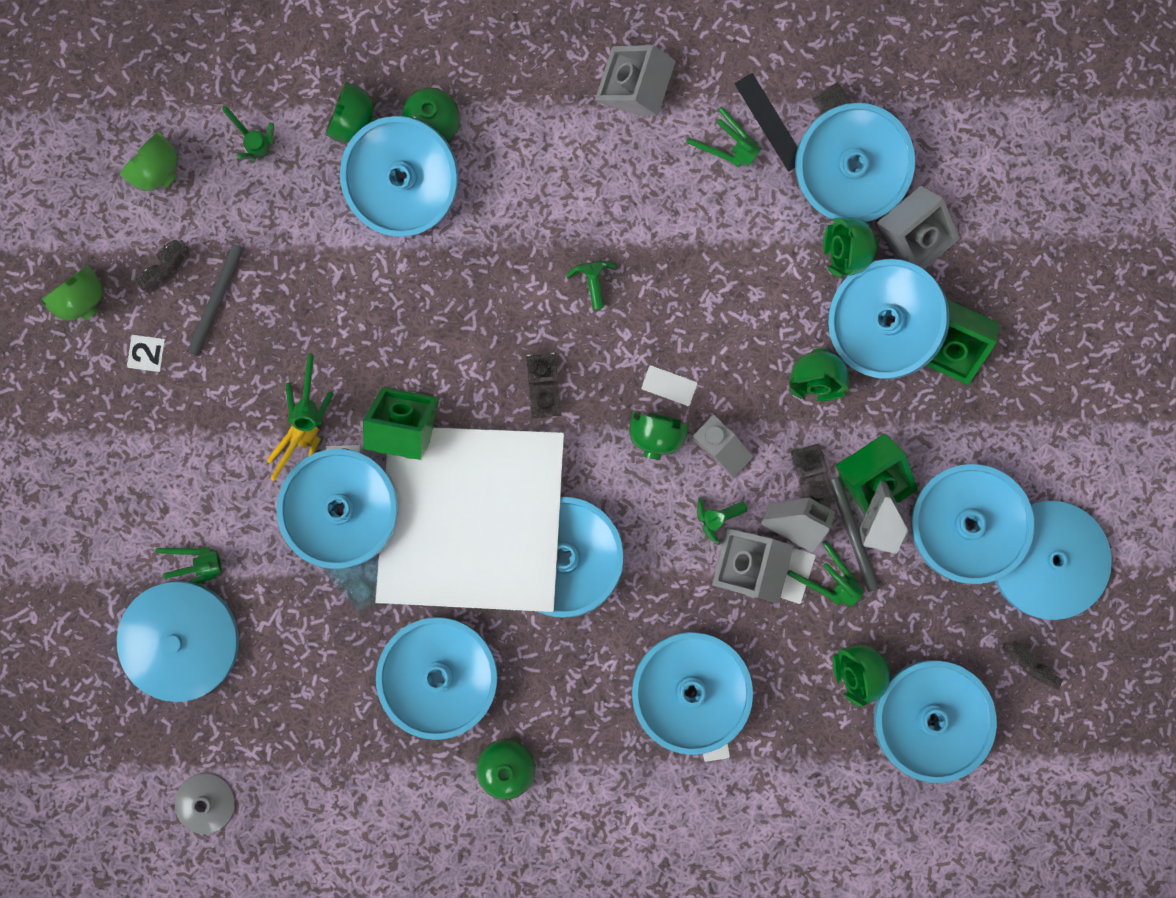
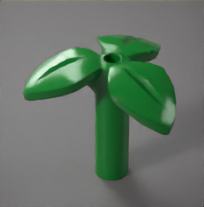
(592, 271)
(715, 519)

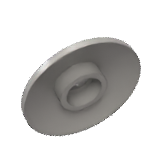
(216, 795)

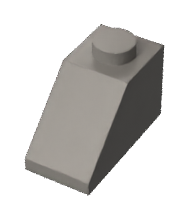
(722, 446)
(884, 522)

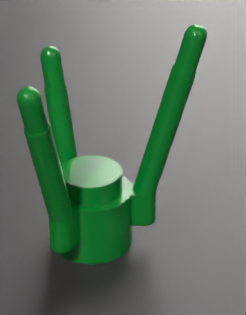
(254, 142)
(745, 148)
(305, 414)
(206, 564)
(845, 588)

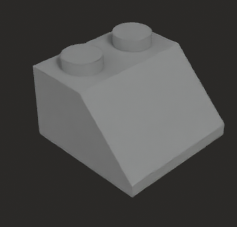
(635, 79)
(919, 228)
(753, 565)

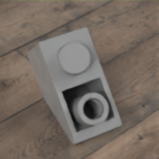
(800, 521)

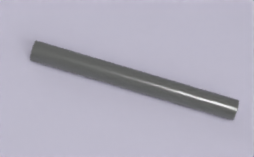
(215, 299)
(854, 534)

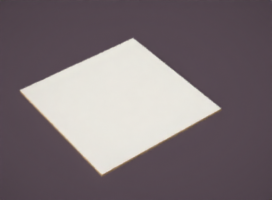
(475, 522)

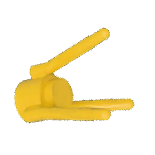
(297, 437)

